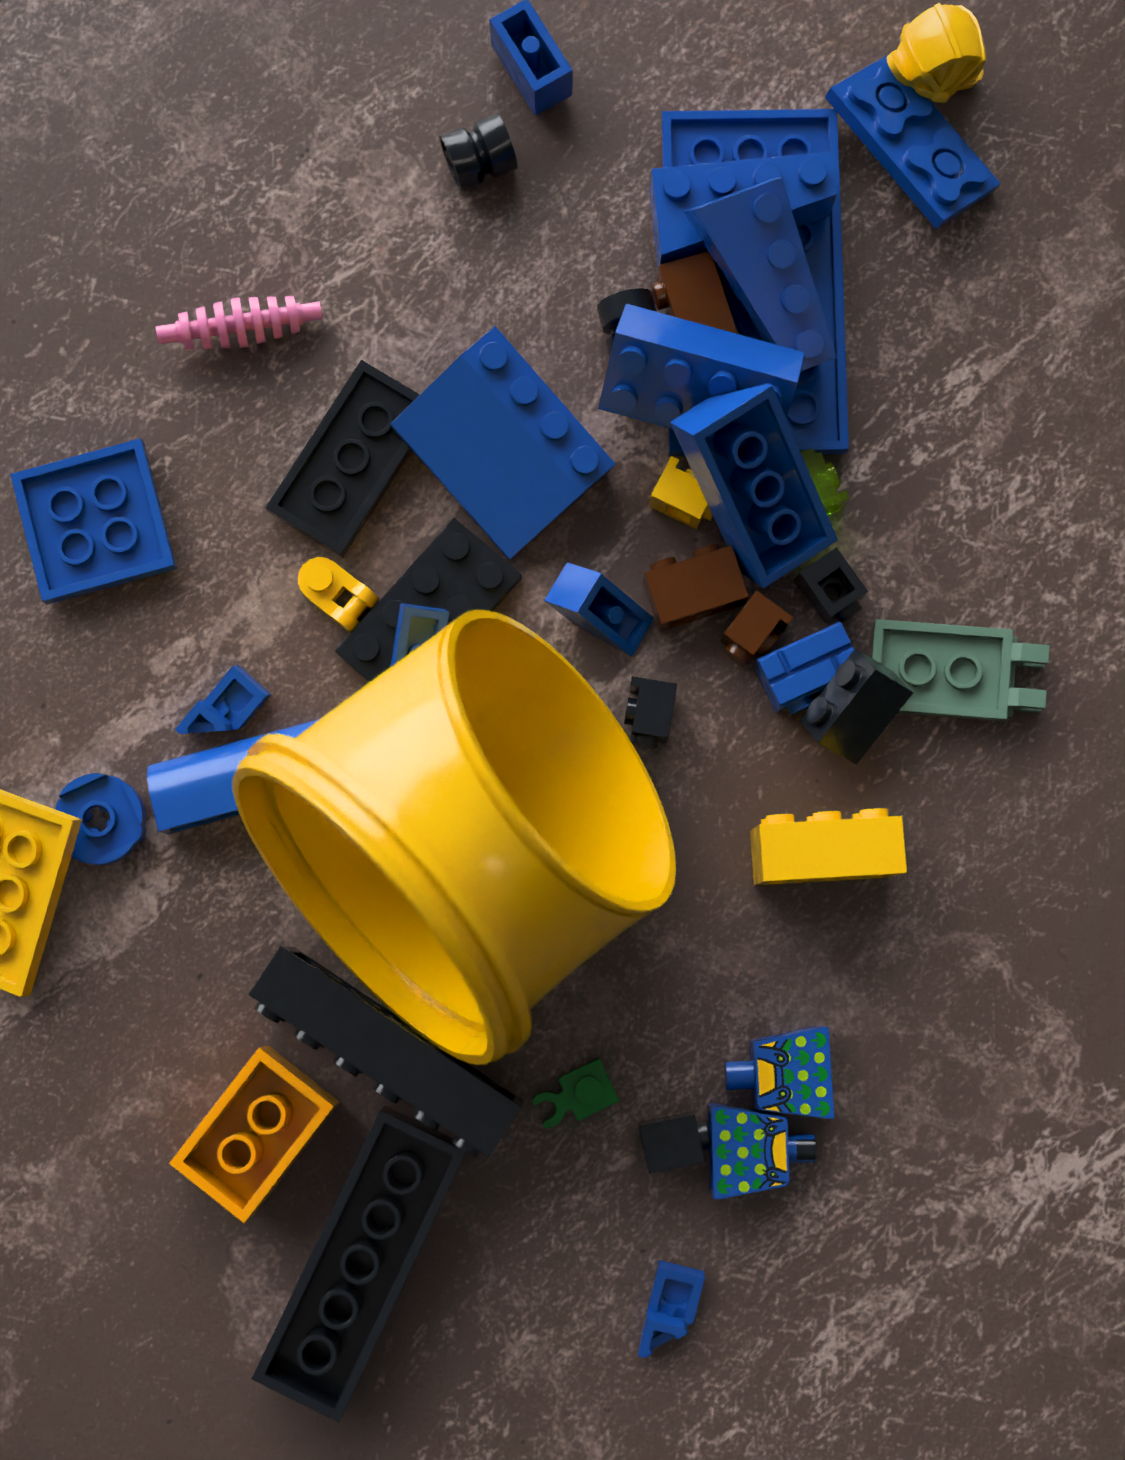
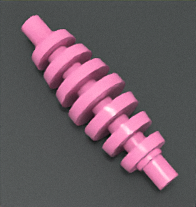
(185, 330)

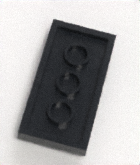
(346, 461)
(450, 574)

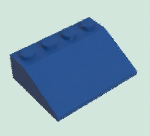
(502, 443)

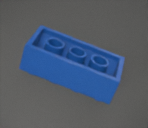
(755, 481)

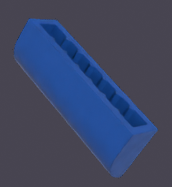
(199, 785)

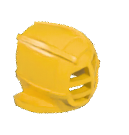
(940, 52)

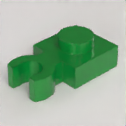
(584, 1091)

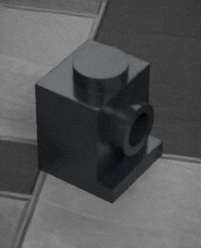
(834, 572)
(650, 712)

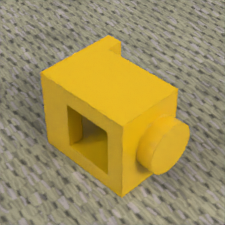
(680, 496)

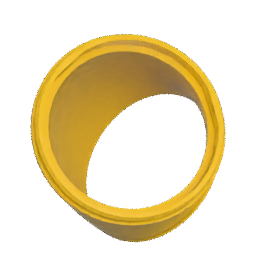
(463, 831)

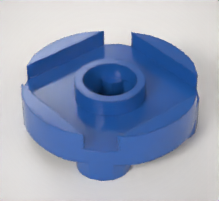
(126, 822)

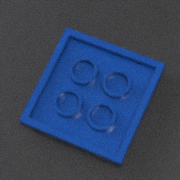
(93, 521)

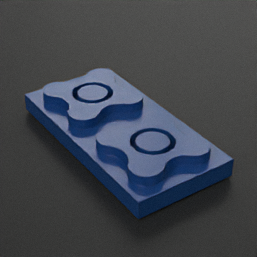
(912, 142)

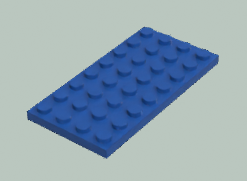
(698, 137)

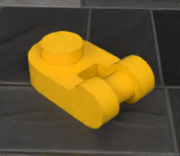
(325, 581)

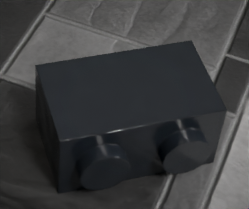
(855, 706)

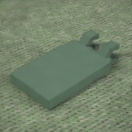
(959, 668)

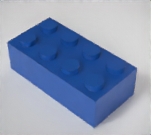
(672, 364)

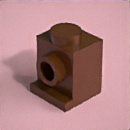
(753, 629)

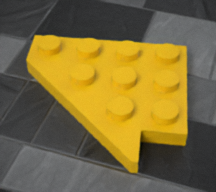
(33, 868)

